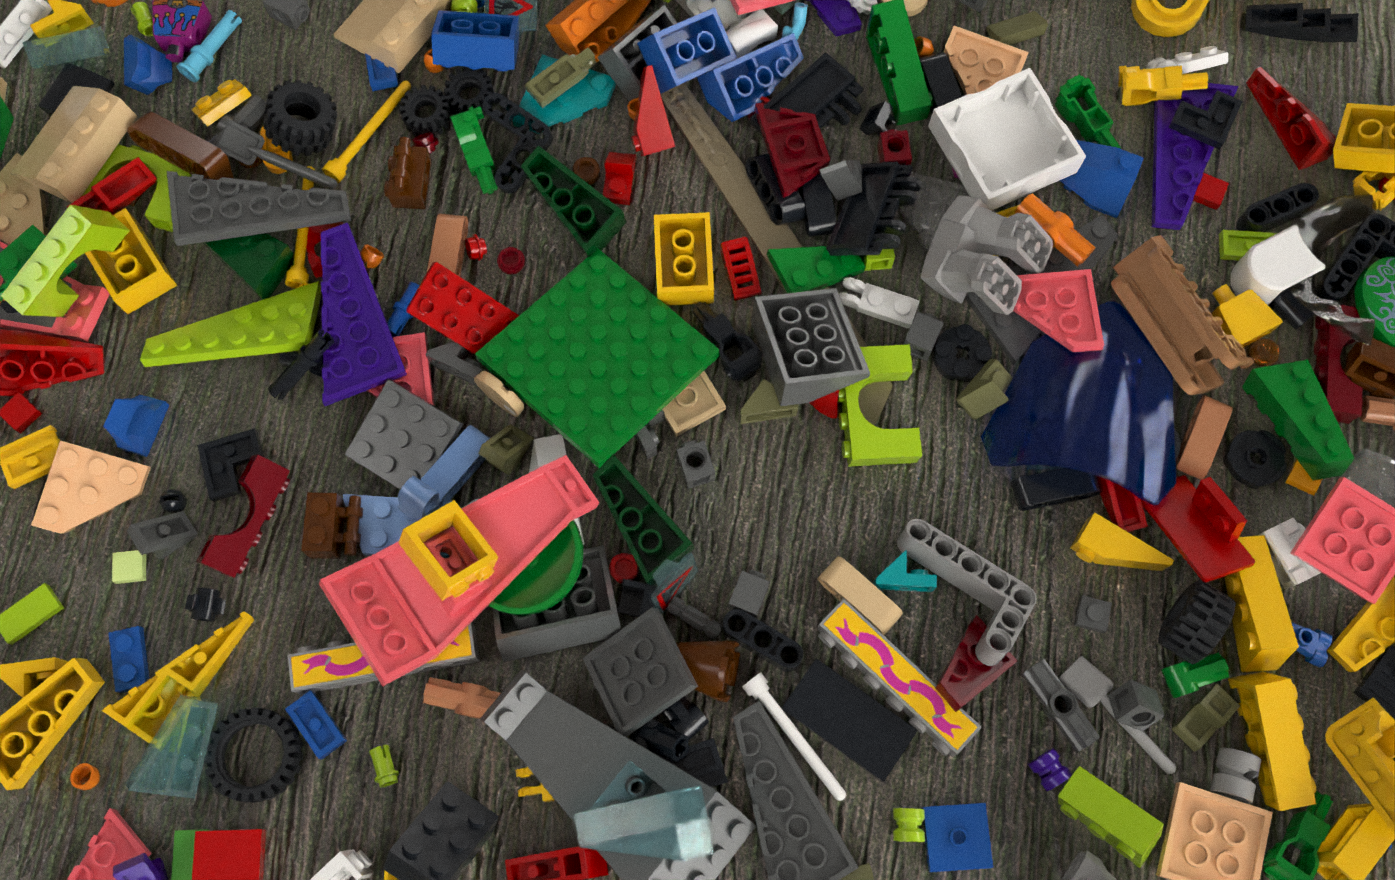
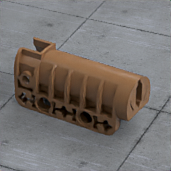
(1176, 317)

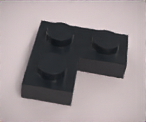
(1210, 125)
(221, 458)

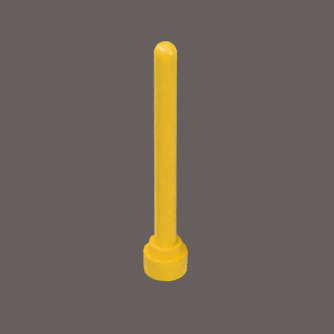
(337, 167)
(297, 274)

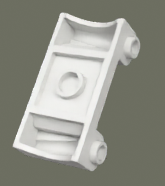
(743, 30)

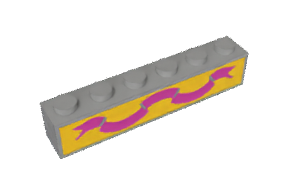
(345, 665)
(898, 678)

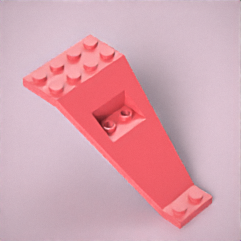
(397, 612)

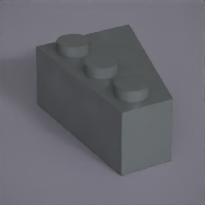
(624, 59)

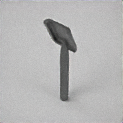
(246, 147)

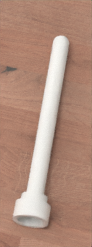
(759, 689)

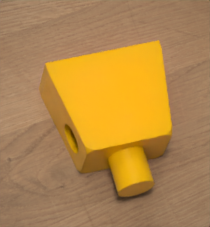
(1244, 315)

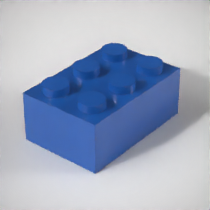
(475, 40)
(687, 49)

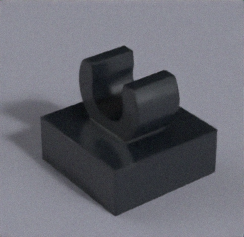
(877, 118)

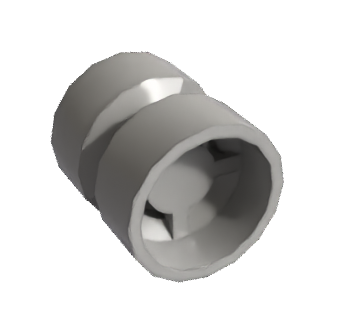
(1236, 775)

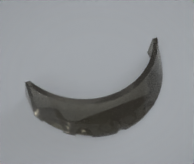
(1318, 231)

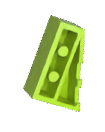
(1110, 816)

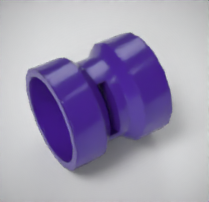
(1050, 769)

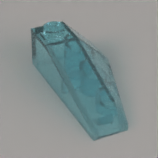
(657, 826)

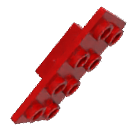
(458, 309)
(1203, 528)

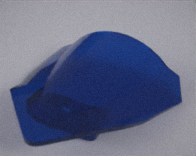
(1092, 410)

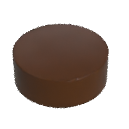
(587, 169)

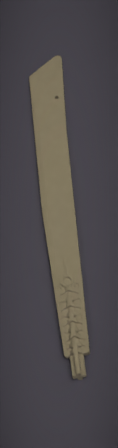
(734, 185)

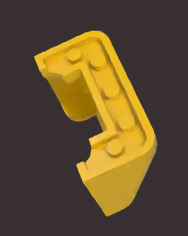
(1366, 749)

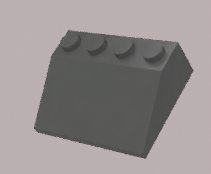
(807, 344)
(579, 618)

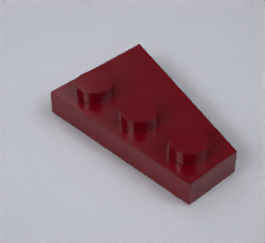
(965, 674)

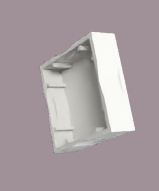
(1006, 140)

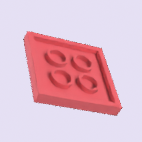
(1352, 540)

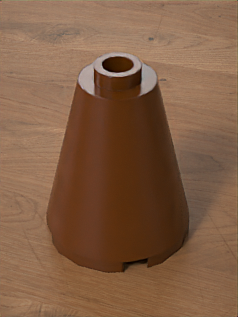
(712, 666)

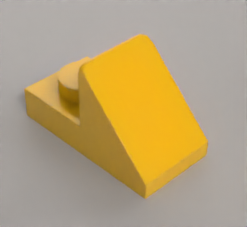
(65, 19)
(24, 675)

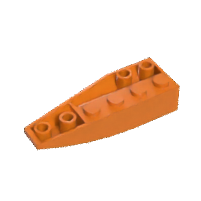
(594, 24)

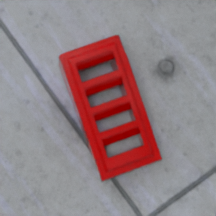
(736, 251)

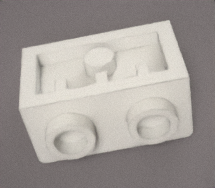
(345, 865)

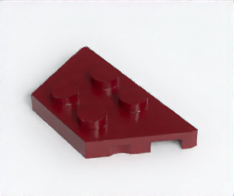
(793, 146)

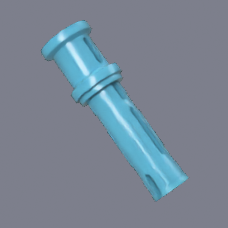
(202, 54)

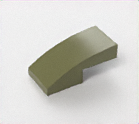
(1205, 717)

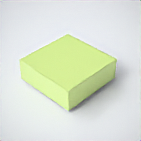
(128, 567)

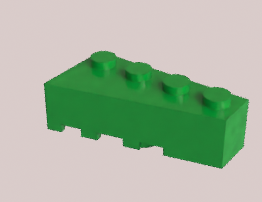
(898, 62)
(1302, 416)

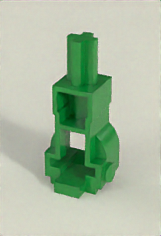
(1092, 123)
(475, 147)
(1306, 833)

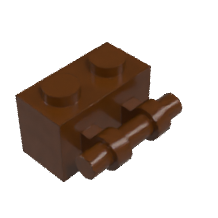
(408, 176)
(1372, 368)
(325, 522)

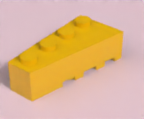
(1260, 614)
(42, 719)
(1276, 738)

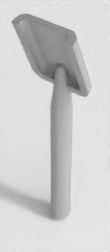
(1091, 687)

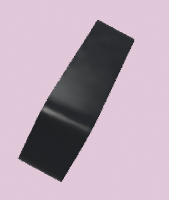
(1368, 243)

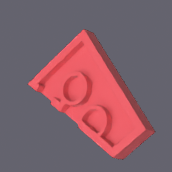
(111, 846)

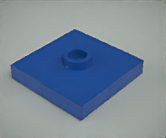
(957, 837)

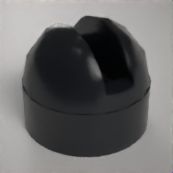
(173, 506)

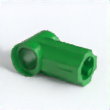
(1188, 677)

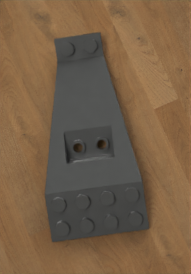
(594, 767)

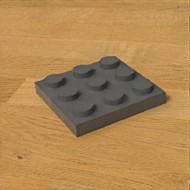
(402, 435)
(639, 672)

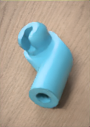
(799, 21)

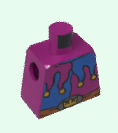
(179, 26)

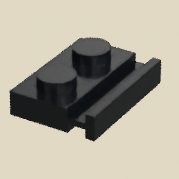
(703, 763)

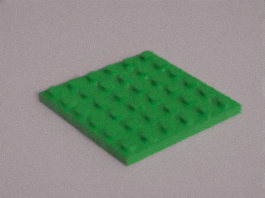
(598, 357)

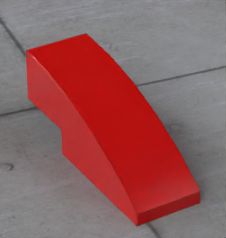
(119, 188)
(1122, 506)

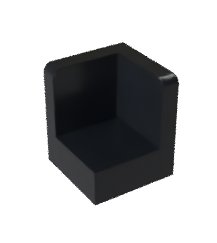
(635, 598)

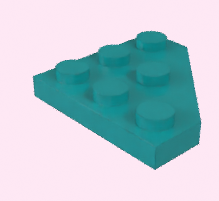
(585, 95)

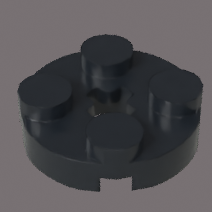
(961, 338)
(1244, 470)

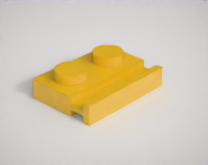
(213, 107)
(29, 457)

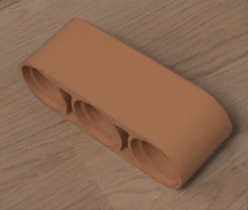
(449, 242)
(1203, 437)

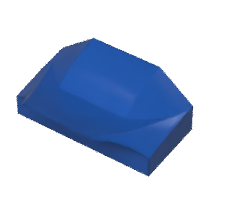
(144, 66)
(135, 423)

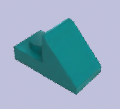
(896, 577)

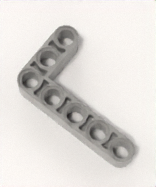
(975, 582)

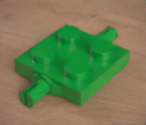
(18, 253)

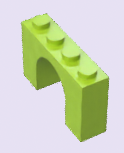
(159, 208)
(37, 285)
(863, 441)

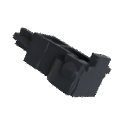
(723, 336)

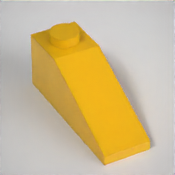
(1111, 545)

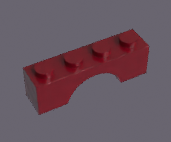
(1340, 391)
(262, 483)

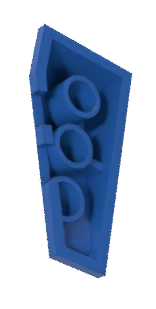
(742, 82)
(1104, 177)

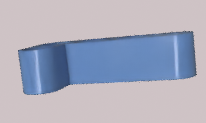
(445, 477)

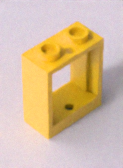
(434, 523)
(1354, 844)

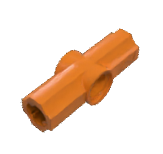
(1059, 228)

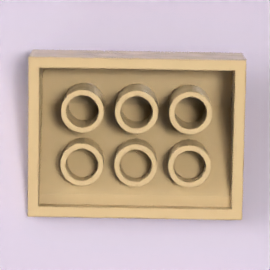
(391, 28)
(75, 142)

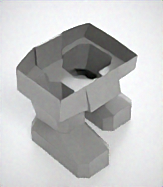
(964, 251)

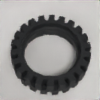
(217, 748)

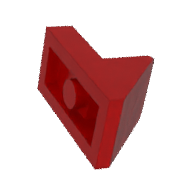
(619, 177)

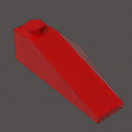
(1297, 127)
(43, 360)

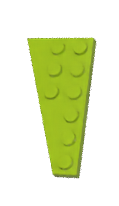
(259, 328)

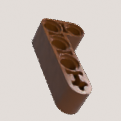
(179, 147)

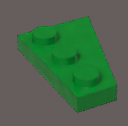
(812, 267)

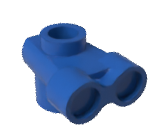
(1312, 644)

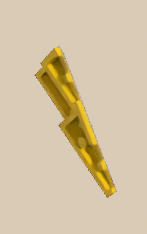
(188, 674)

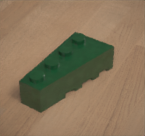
(256, 260)

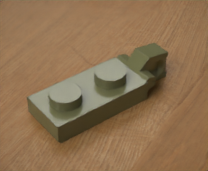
(560, 76)

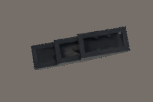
(1296, 23)

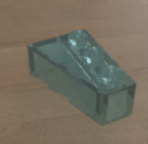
(177, 751)

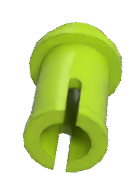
(143, 17)
(383, 766)

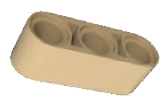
(848, 583)

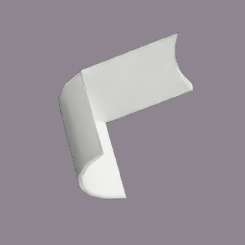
(1275, 265)

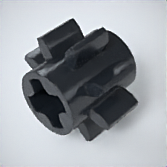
(205, 604)

